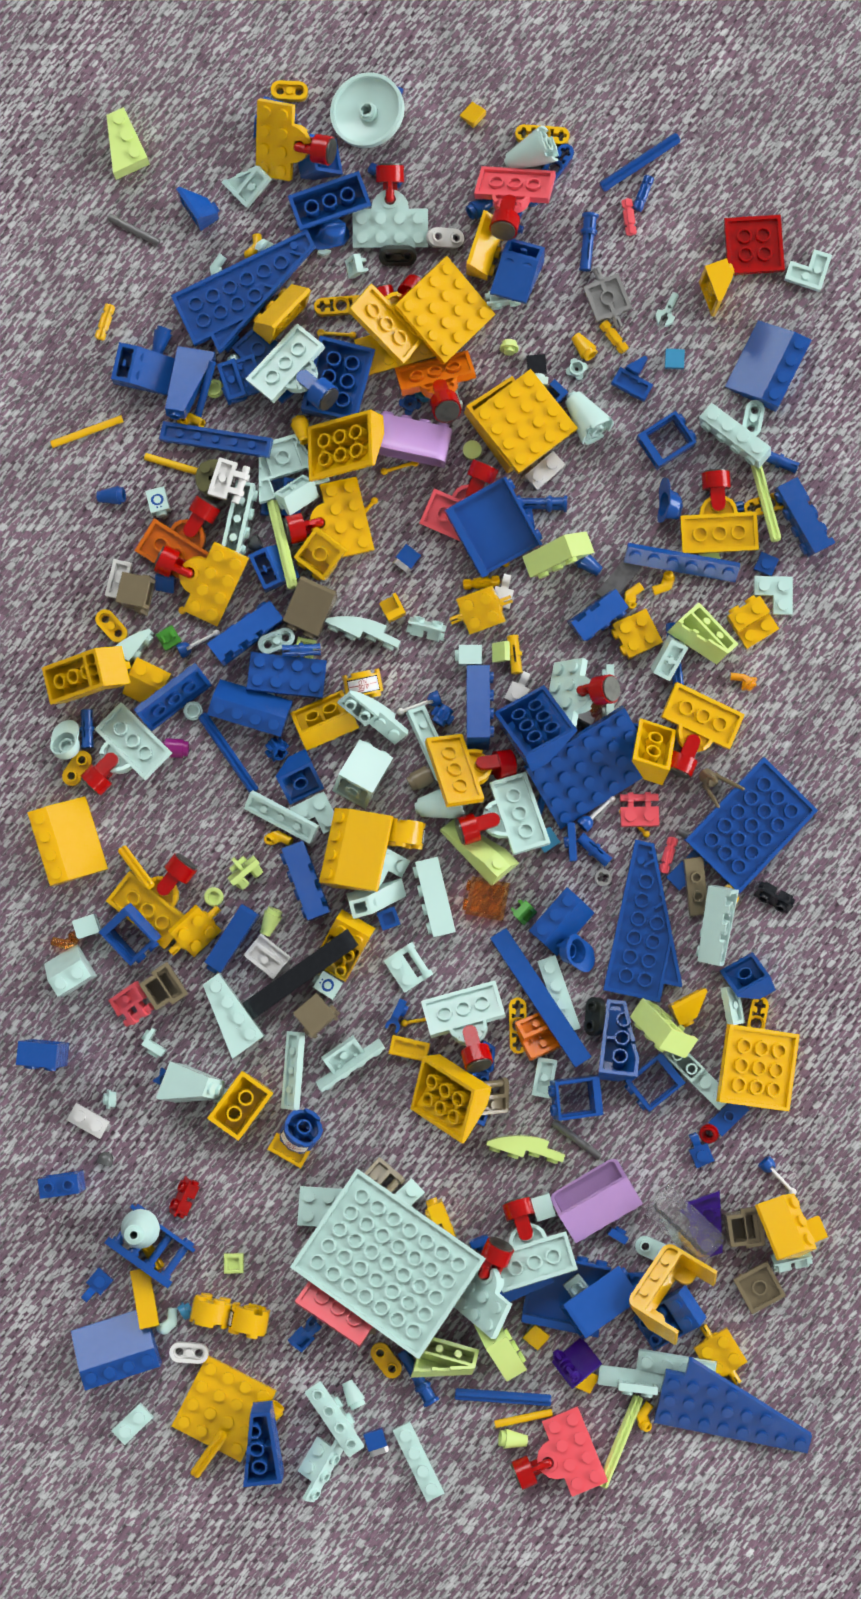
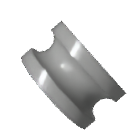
(601, 883)

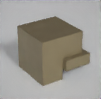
(136, 592)
(163, 987)
(315, 1015)
(744, 1228)

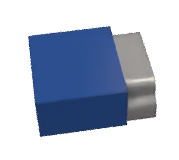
(407, 558)
(376, 1442)

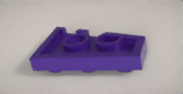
(710, 1208)

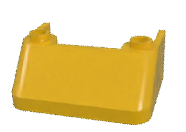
(669, 1266)

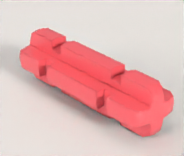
(629, 217)
(668, 855)

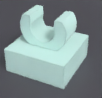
(354, 266)
(575, 1285)

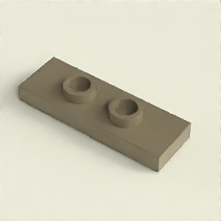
(695, 885)

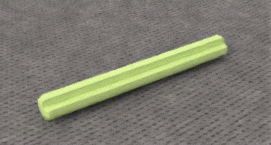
(766, 503)
(282, 544)
(621, 1437)

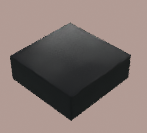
(536, 363)

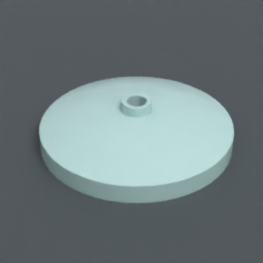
(367, 110)

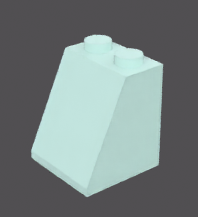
(362, 773)
(69, 971)
(188, 1084)

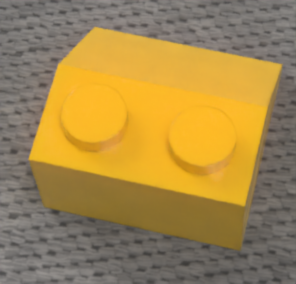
(145, 680)

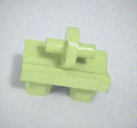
(238, 877)

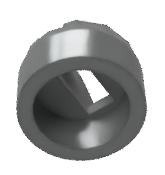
(254, 543)
(105, 1159)

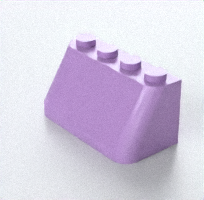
(415, 440)
(595, 1200)

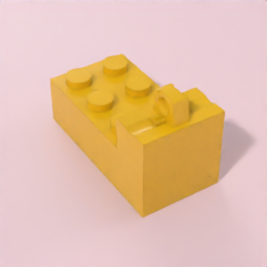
(86, 674)

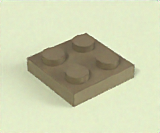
(759, 1287)

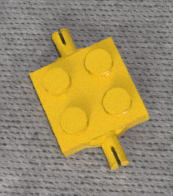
(481, 609)
(194, 930)
(721, 1348)

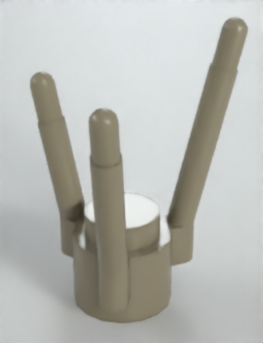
(711, 779)

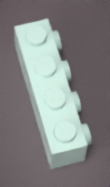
(734, 435)
(238, 519)
(435, 897)

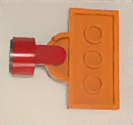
(437, 382)
(183, 535)

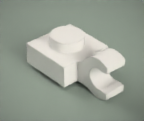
(504, 590)
(518, 689)

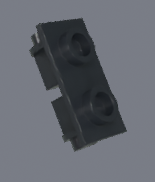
(782, 902)

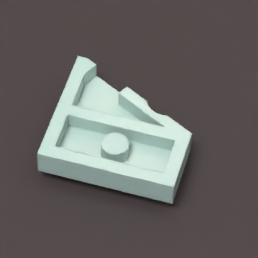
(248, 185)

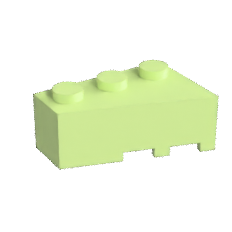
(125, 146)
(557, 554)
(703, 634)
(661, 1029)
(504, 1353)
(445, 1359)

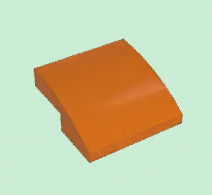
(535, 1036)

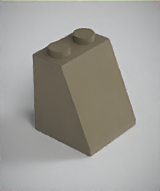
(309, 608)

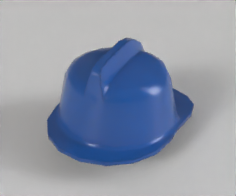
(329, 234)
(669, 502)
(577, 953)

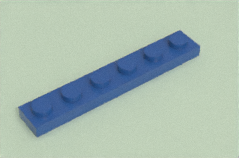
(216, 439)
(681, 562)

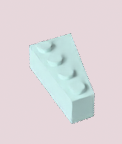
(717, 924)
(235, 1022)

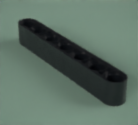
(300, 974)

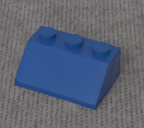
(561, 920)

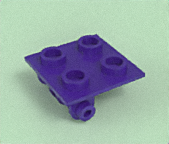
(576, 1362)

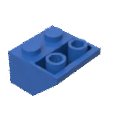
(269, 567)

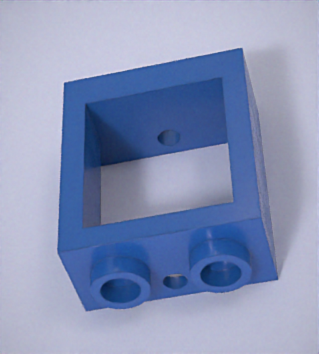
(651, 451)
(120, 945)
(678, 1082)
(594, 1094)
(61, 1184)

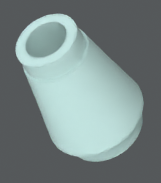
(353, 1395)

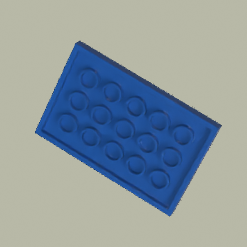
(589, 768)
(751, 825)

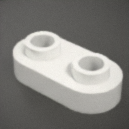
(446, 238)
(189, 1352)

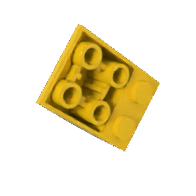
(360, 931)

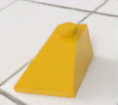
(688, 1007)

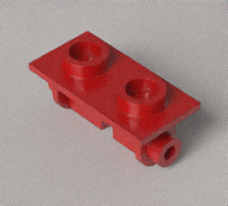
(179, 1204)

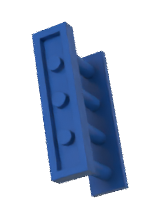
(149, 1264)

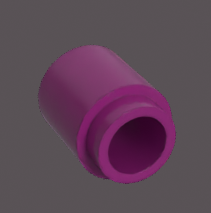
(178, 747)

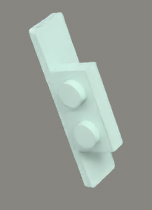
(345, 1059)
(630, 1380)
(335, 1418)
(318, 1466)

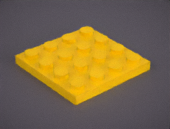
(444, 310)
(524, 421)
(757, 1067)
(221, 1401)

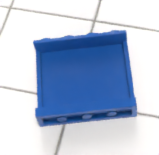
(493, 526)
(543, 1305)

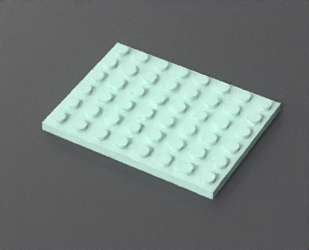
(388, 1263)

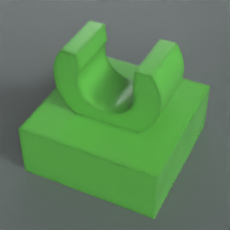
(168, 638)
(524, 912)

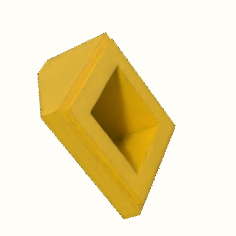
(473, 114)
(536, 1336)
(588, 1383)

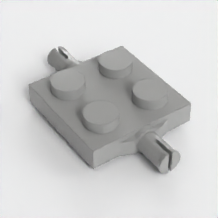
(607, 298)

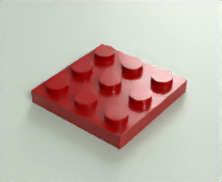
(754, 244)

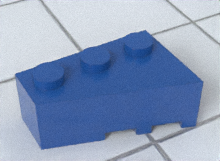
(598, 615)

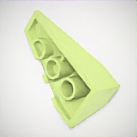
(485, 855)

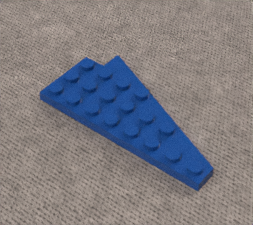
(230, 299)
(643, 941)
(715, 1406)

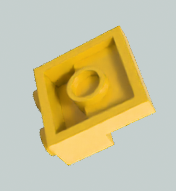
(319, 554)
(752, 621)
(636, 634)
(437, 1213)

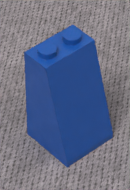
(599, 1302)

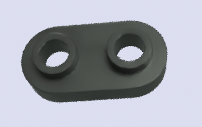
(397, 255)
(594, 1016)

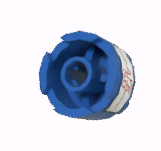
(297, 1140)

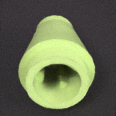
(270, 920)
(512, 1439)

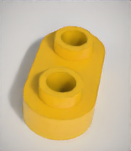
(290, 89)
(111, 626)
(77, 768)
(386, 1360)

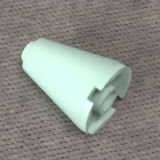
(533, 151)
(587, 417)
(433, 806)
(140, 1228)

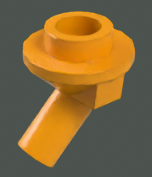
(748, 683)

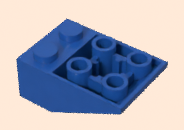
(518, 270)
(142, 369)
(679, 1311)

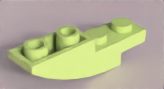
(518, 1144)

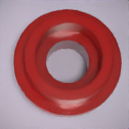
(708, 1139)

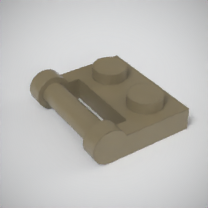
(498, 1102)
(380, 1171)

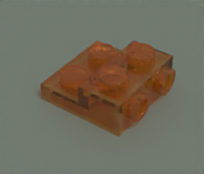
(485, 899)

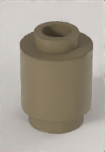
(420, 778)

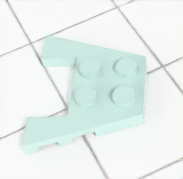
(285, 459)

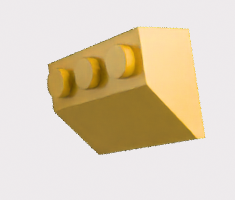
(483, 250)
(715, 283)
(281, 312)
(323, 721)
(653, 750)
(240, 1105)
(786, 1227)

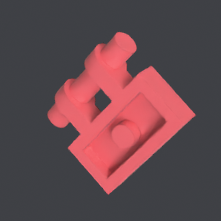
(639, 816)
(127, 999)

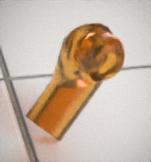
(67, 943)

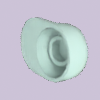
(65, 740)

